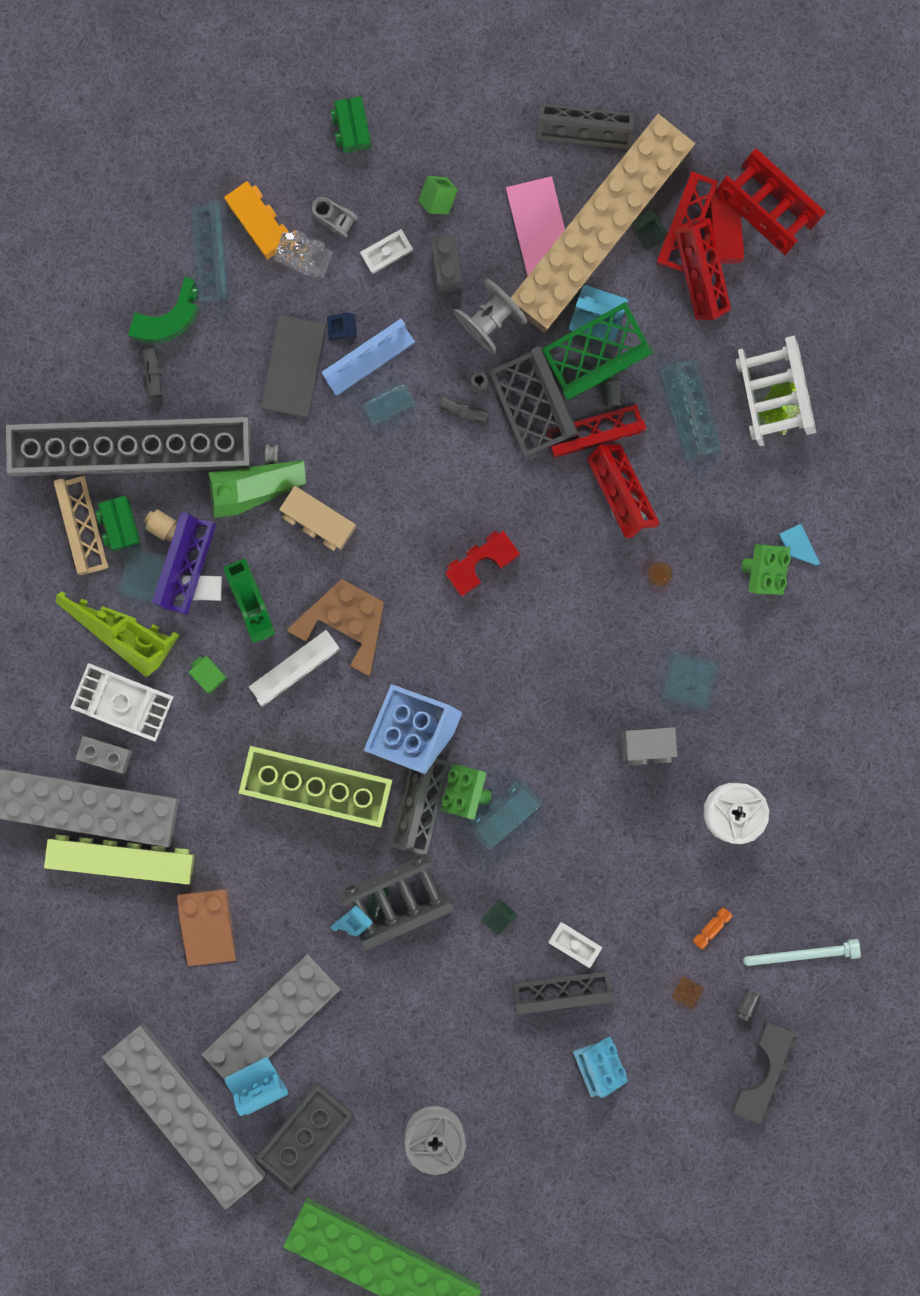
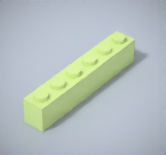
(118, 860)

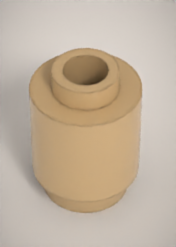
(160, 525)

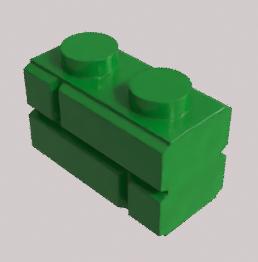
(352, 124)
(118, 524)

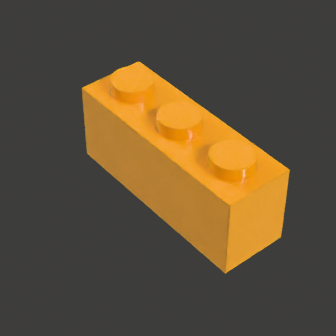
(256, 218)

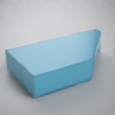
(800, 545)
(353, 922)

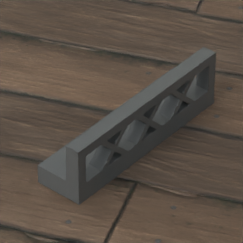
(585, 128)
(414, 804)
(564, 1001)

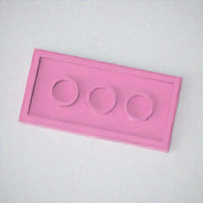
(535, 218)

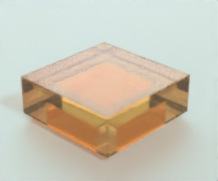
(687, 992)

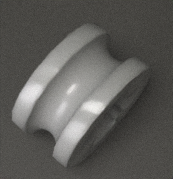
(271, 454)

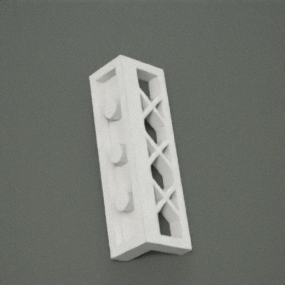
(294, 668)

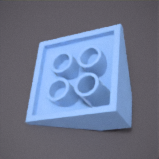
(412, 729)

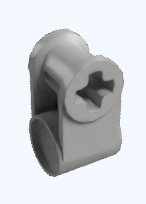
(334, 217)

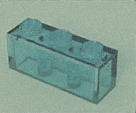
(505, 814)

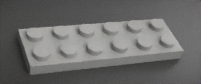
(272, 1018)

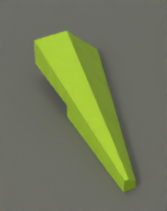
(136, 644)

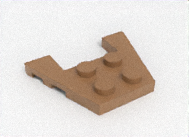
(349, 612)

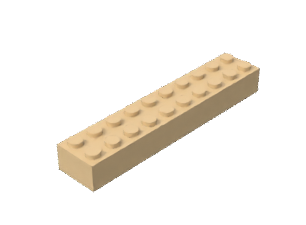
(601, 222)

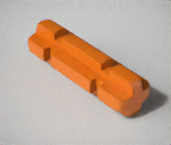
(712, 928)

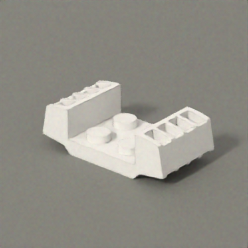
(121, 702)

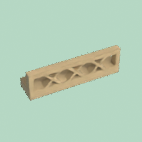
(71, 525)

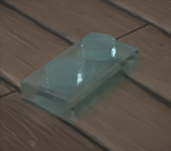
(389, 404)

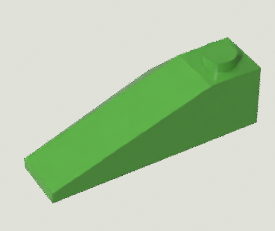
(248, 487)

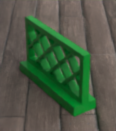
(606, 370)

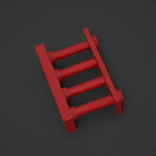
(783, 189)

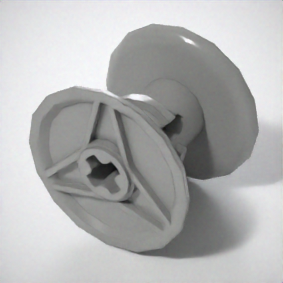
(500, 308)
(450, 1145)

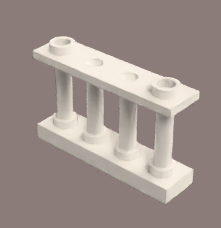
(798, 397)

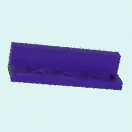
(176, 562)

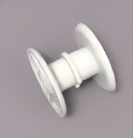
(732, 828)

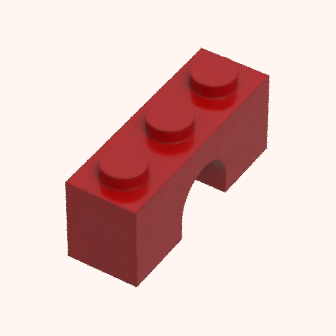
(498, 549)

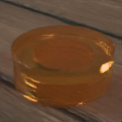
(660, 574)

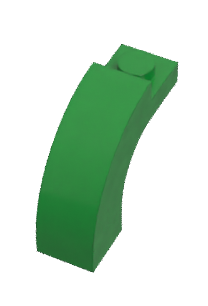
(171, 325)
(249, 600)

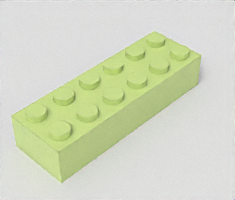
(315, 786)

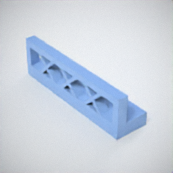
(368, 357)

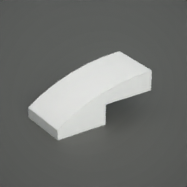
(208, 588)

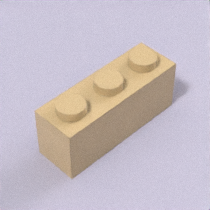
(317, 519)

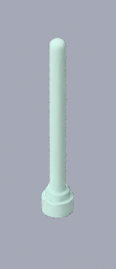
(849, 949)

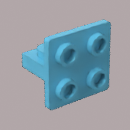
(593, 304)
(601, 1067)
(256, 1086)

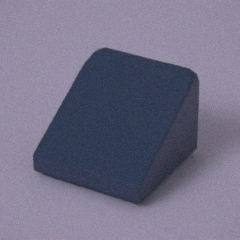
(342, 326)

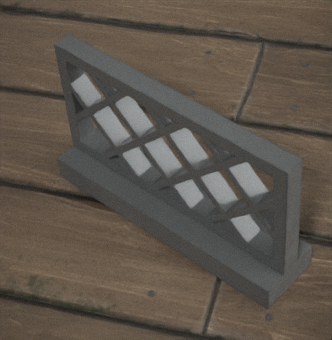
(553, 395)

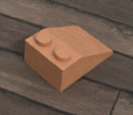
(206, 927)

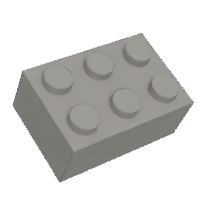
(649, 744)

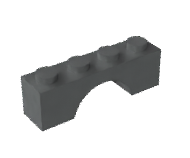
(753, 1101)

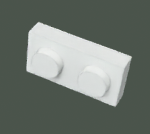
(386, 251)
(575, 944)

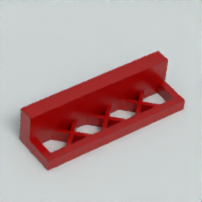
(681, 212)
(700, 272)
(602, 436)
(617, 489)

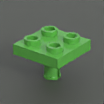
(767, 569)
(464, 792)

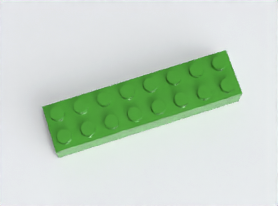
(370, 1257)

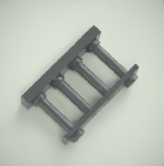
(416, 914)

